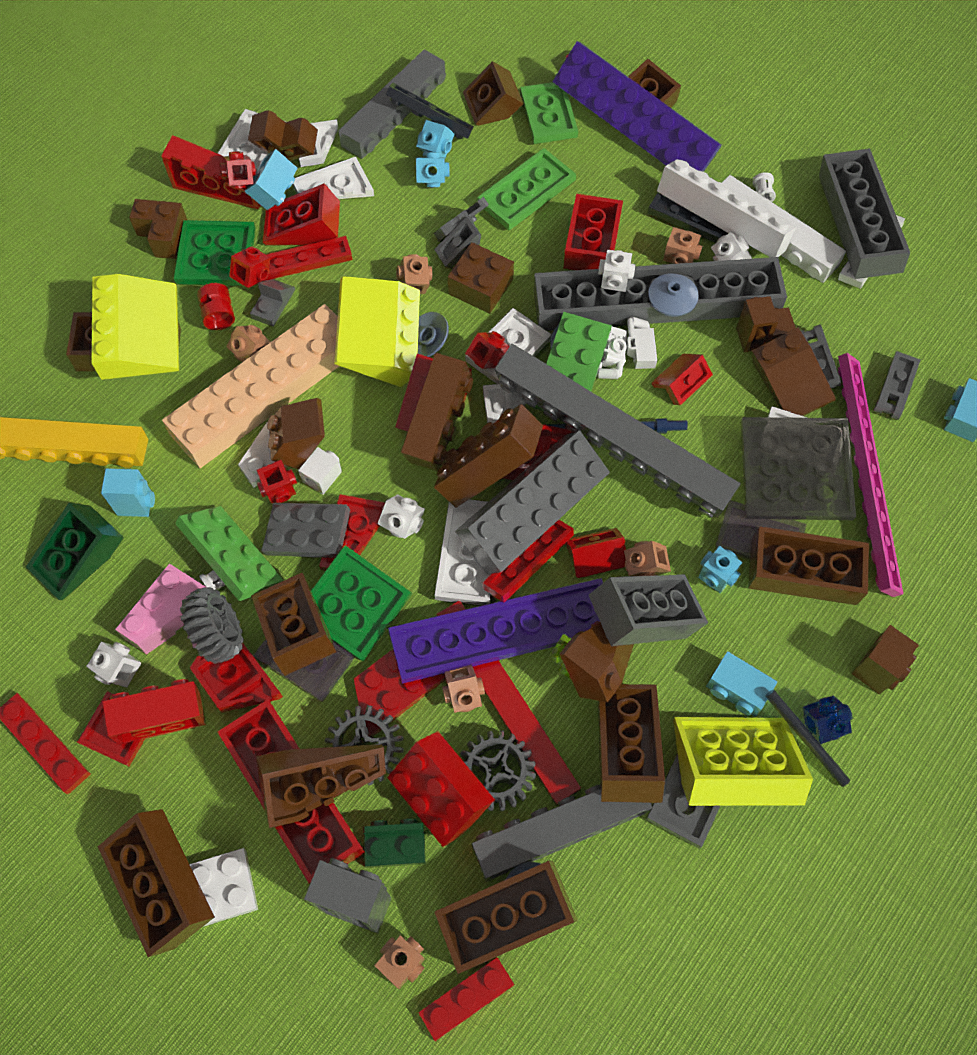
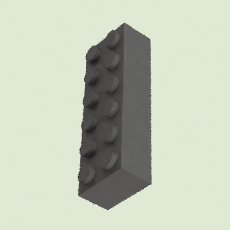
(863, 214)
(532, 502)

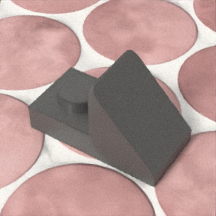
(457, 242)
(272, 301)

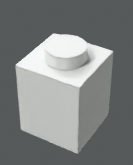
(320, 470)

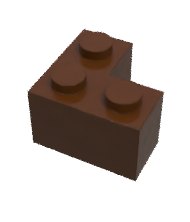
(290, 138)
(160, 223)
(762, 323)
(887, 661)

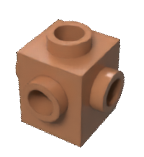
(682, 247)
(415, 272)
(246, 342)
(647, 559)
(463, 689)
(389, 965)

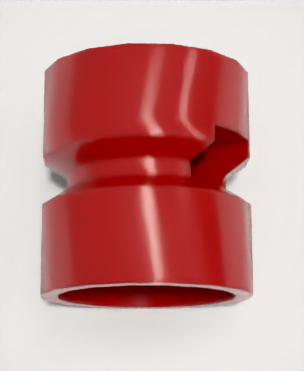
(215, 306)

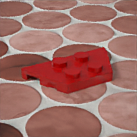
(235, 682)
(382, 689)

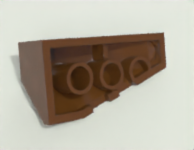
(594, 664)
(306, 778)

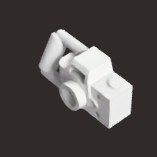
(641, 343)
(613, 355)

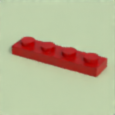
(309, 257)
(506, 583)
(43, 744)

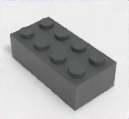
(647, 609)
(349, 896)

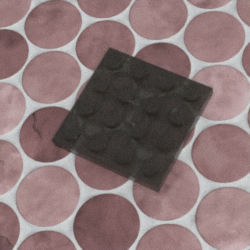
(797, 468)

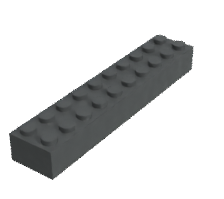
(720, 287)
(615, 431)

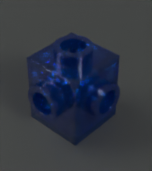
(828, 719)

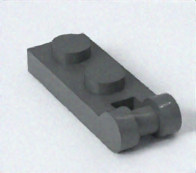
(823, 354)
(897, 384)

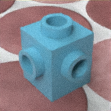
(435, 139)
(423, 173)
(720, 569)

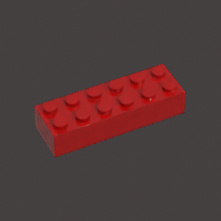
(320, 834)

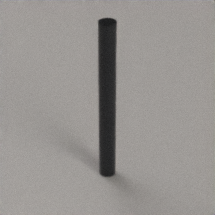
(806, 736)

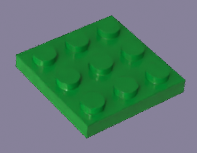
(208, 248)
(357, 602)

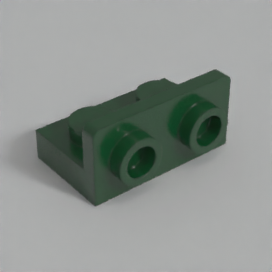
(394, 844)

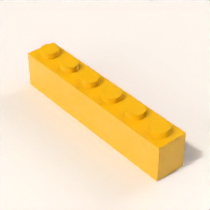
(72, 442)

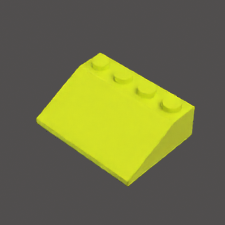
(134, 326)
(377, 328)
(740, 762)

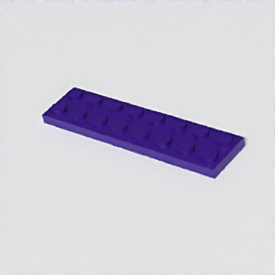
(634, 110)
(492, 631)

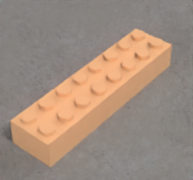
(256, 388)

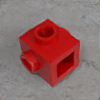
(245, 173)
(249, 267)
(487, 349)
(276, 482)

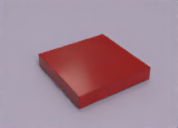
(97, 739)

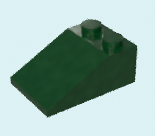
(73, 549)

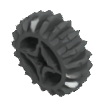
(211, 625)
(362, 731)
(506, 748)

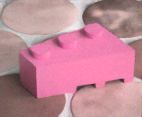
(158, 611)

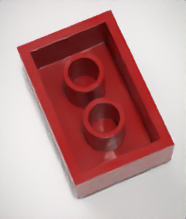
(591, 231)
(153, 712)
(440, 788)

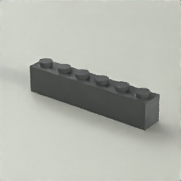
(381, 115)
(551, 831)

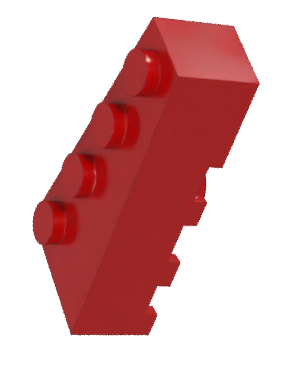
(198, 172)

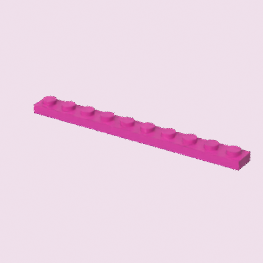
(870, 478)

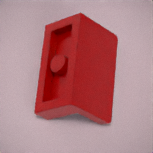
(683, 377)
(597, 552)

